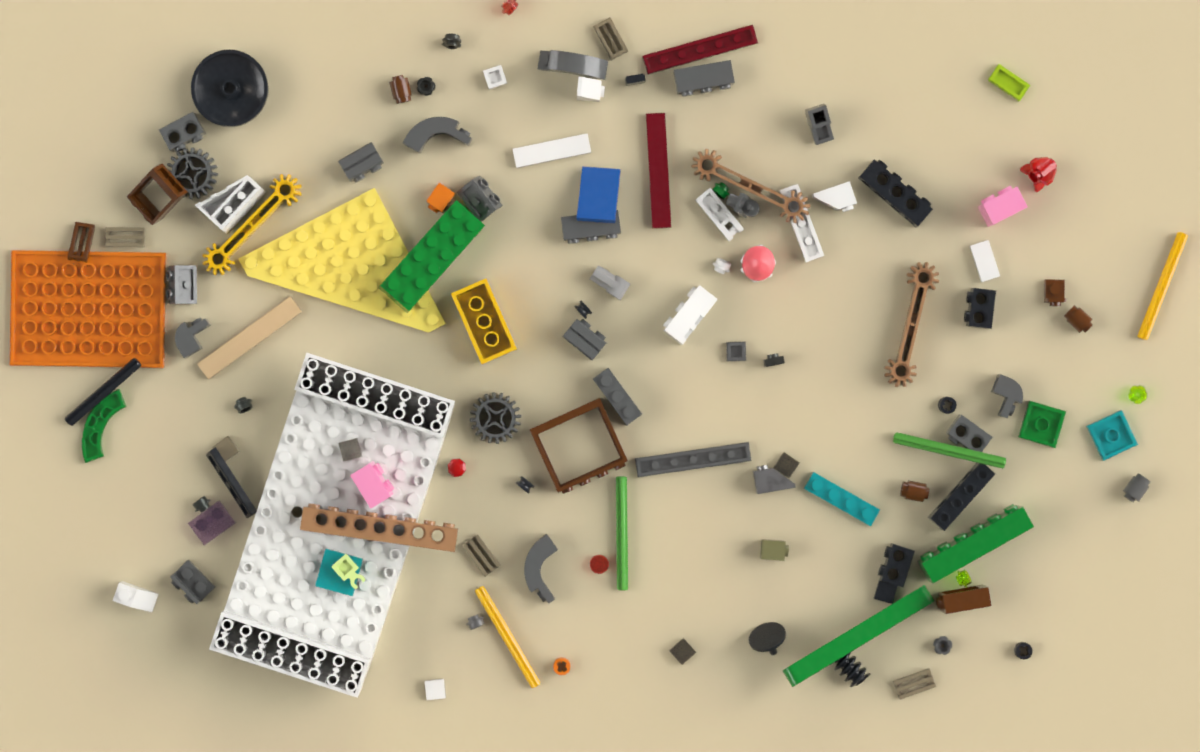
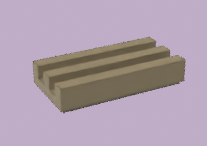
(618, 53)
(124, 229)
(491, 568)
(915, 691)

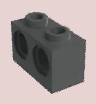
(180, 126)
(971, 431)

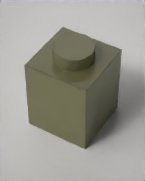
(774, 550)

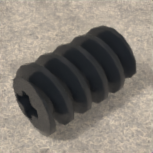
(851, 670)

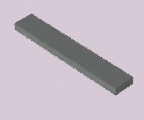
(693, 459)

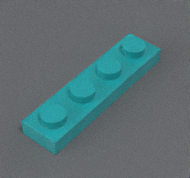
(841, 499)

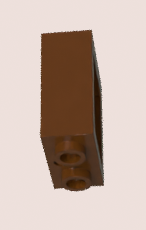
(170, 186)
(963, 599)

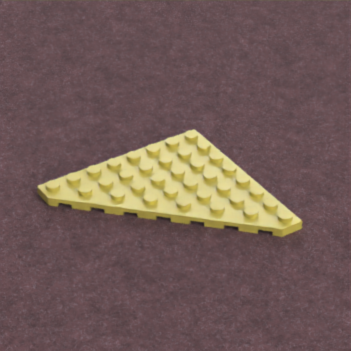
(344, 262)

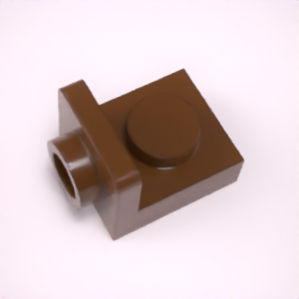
(1054, 292)

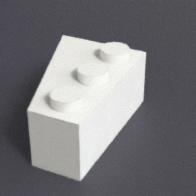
(232, 203)
(689, 314)

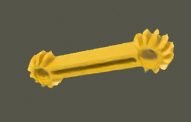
(251, 225)

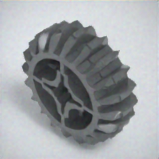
(201, 170)
(506, 431)

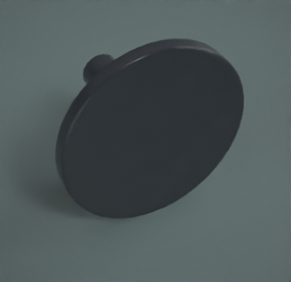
(767, 637)

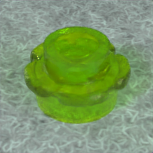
(1142, 394)
(963, 578)

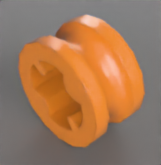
(556, 666)

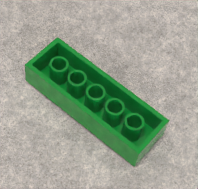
(431, 256)
(976, 543)

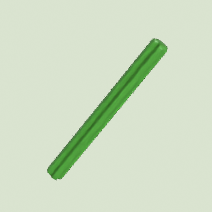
(949, 450)
(621, 533)

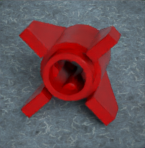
(1040, 171)

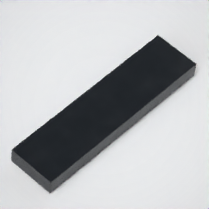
(231, 482)

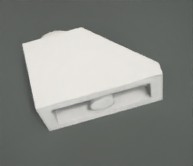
(589, 89)
(837, 197)
(135, 596)

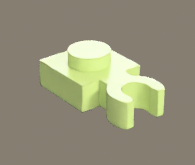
(346, 569)

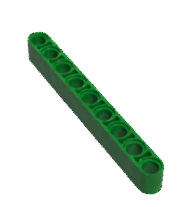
(858, 636)

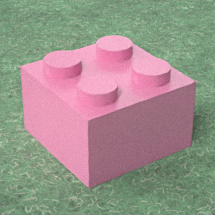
(1003, 206)
(372, 484)

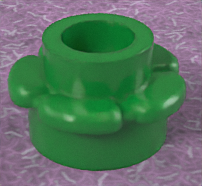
(721, 190)

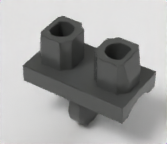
(743, 205)

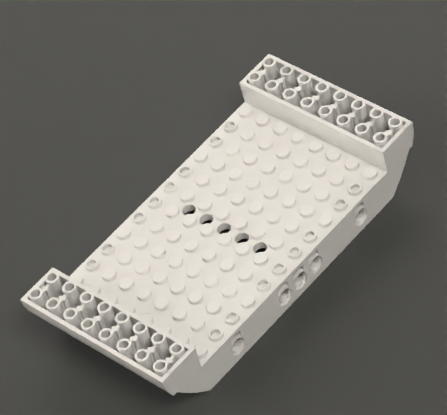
(274, 608)

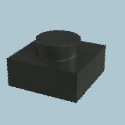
(773, 359)

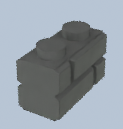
(361, 162)
(585, 339)

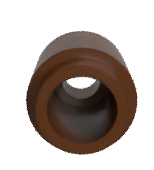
(400, 89)
(1078, 319)
(914, 491)

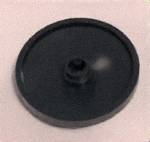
(229, 88)

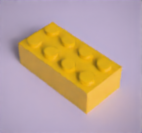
(484, 321)

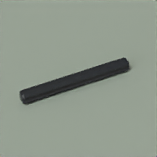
(103, 391)

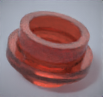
(509, 6)
(599, 564)

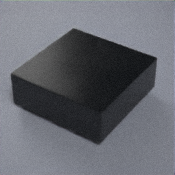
(635, 79)
(885, 592)

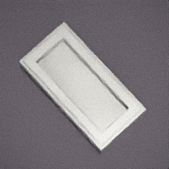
(984, 261)

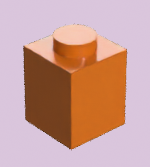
(440, 198)

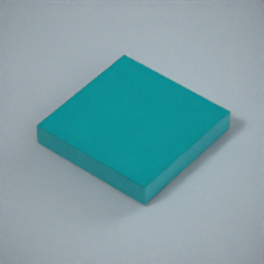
(1112, 435)
(329, 579)

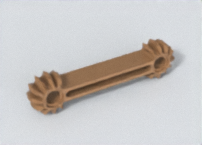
(750, 185)
(911, 324)

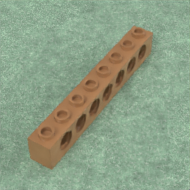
(310, 523)

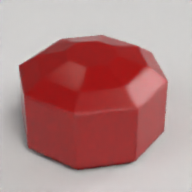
(456, 467)

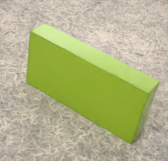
(1008, 82)

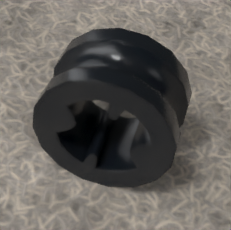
(583, 309)
(942, 402)
(525, 484)
(1017, 651)

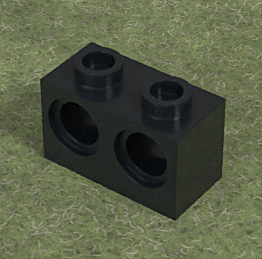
(985, 309)
(902, 566)

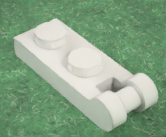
(718, 213)

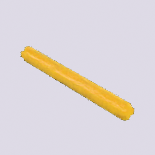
(1162, 285)
(507, 636)

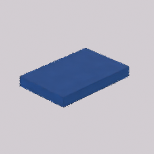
(598, 194)

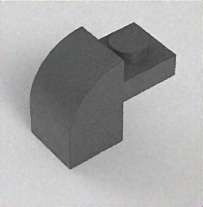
(819, 123)
(186, 339)
(1010, 391)

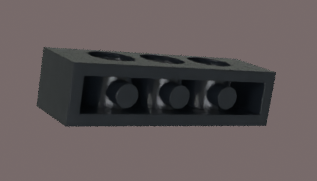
(869, 178)
(961, 495)

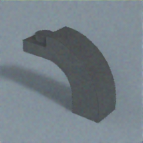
(573, 64)
(434, 126)
(536, 556)

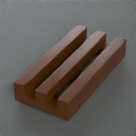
(78, 257)

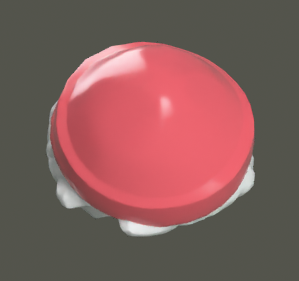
(758, 263)

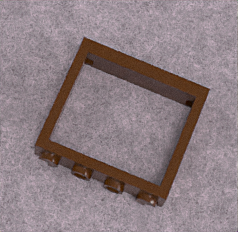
(585, 478)

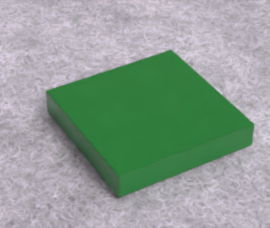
(1042, 424)

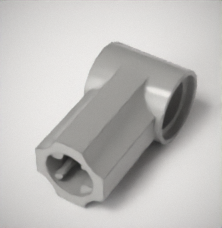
(613, 284)

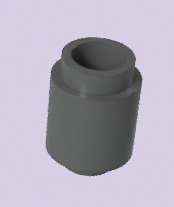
(1136, 488)

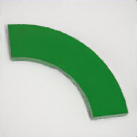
(96, 424)

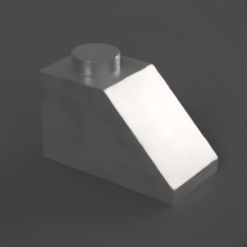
(770, 480)

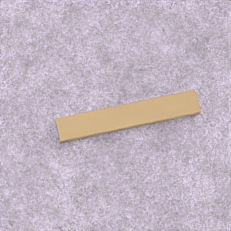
(249, 337)

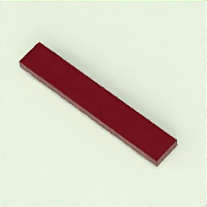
(700, 49)
(658, 170)

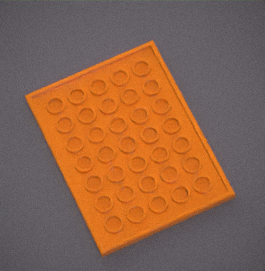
(87, 311)

